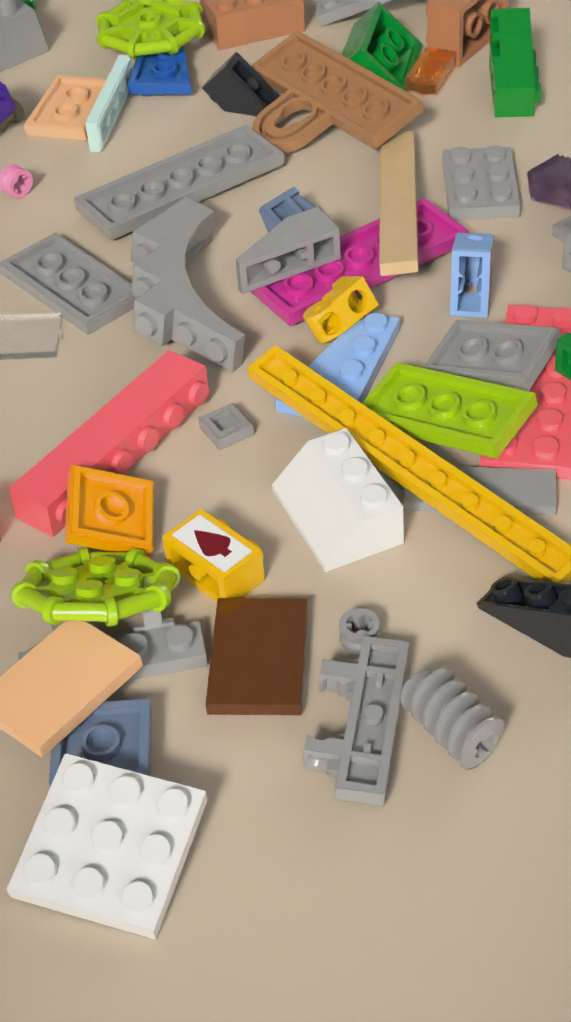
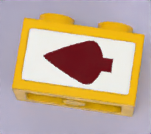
(214, 557)

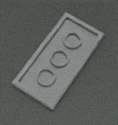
(70, 283)

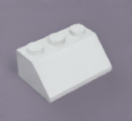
(339, 501)

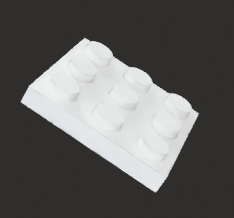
(108, 845)

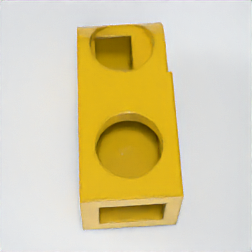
(340, 308)

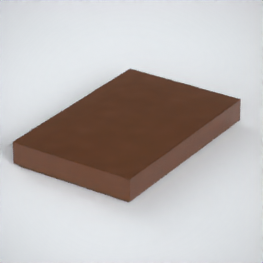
(258, 657)

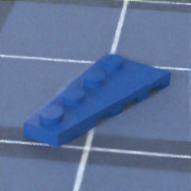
(160, 75)

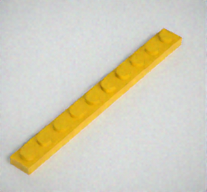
(416, 467)

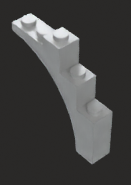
(165, 299)

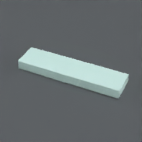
(109, 104)

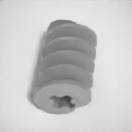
(452, 715)

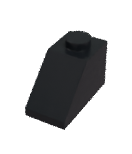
(239, 88)

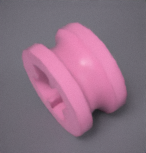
(15, 181)

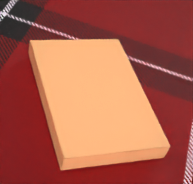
(65, 108)
(62, 684)

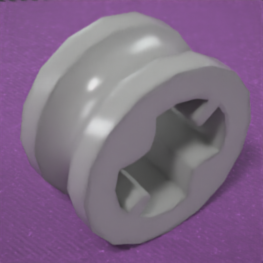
(358, 620)

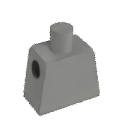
(19, 34)

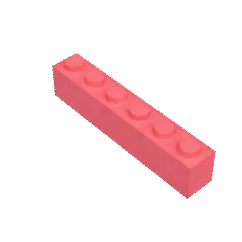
(112, 437)

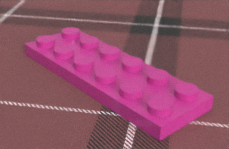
(359, 257)

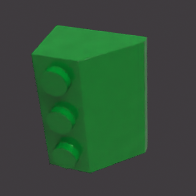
(383, 45)

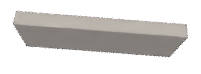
(523, 488)

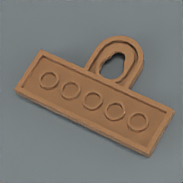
(333, 91)

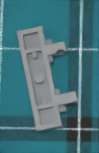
(162, 645)
(364, 752)

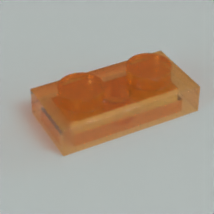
(430, 70)

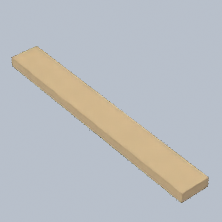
(398, 206)

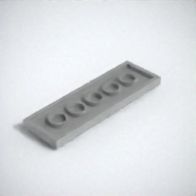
(193, 173)

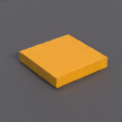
(109, 510)

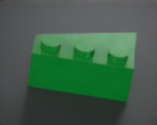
(513, 63)

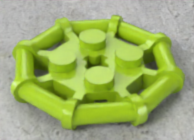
(149, 26)
(96, 586)

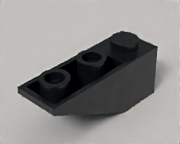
(534, 609)

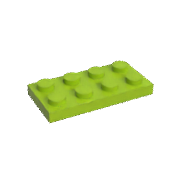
(451, 408)

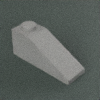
(289, 249)

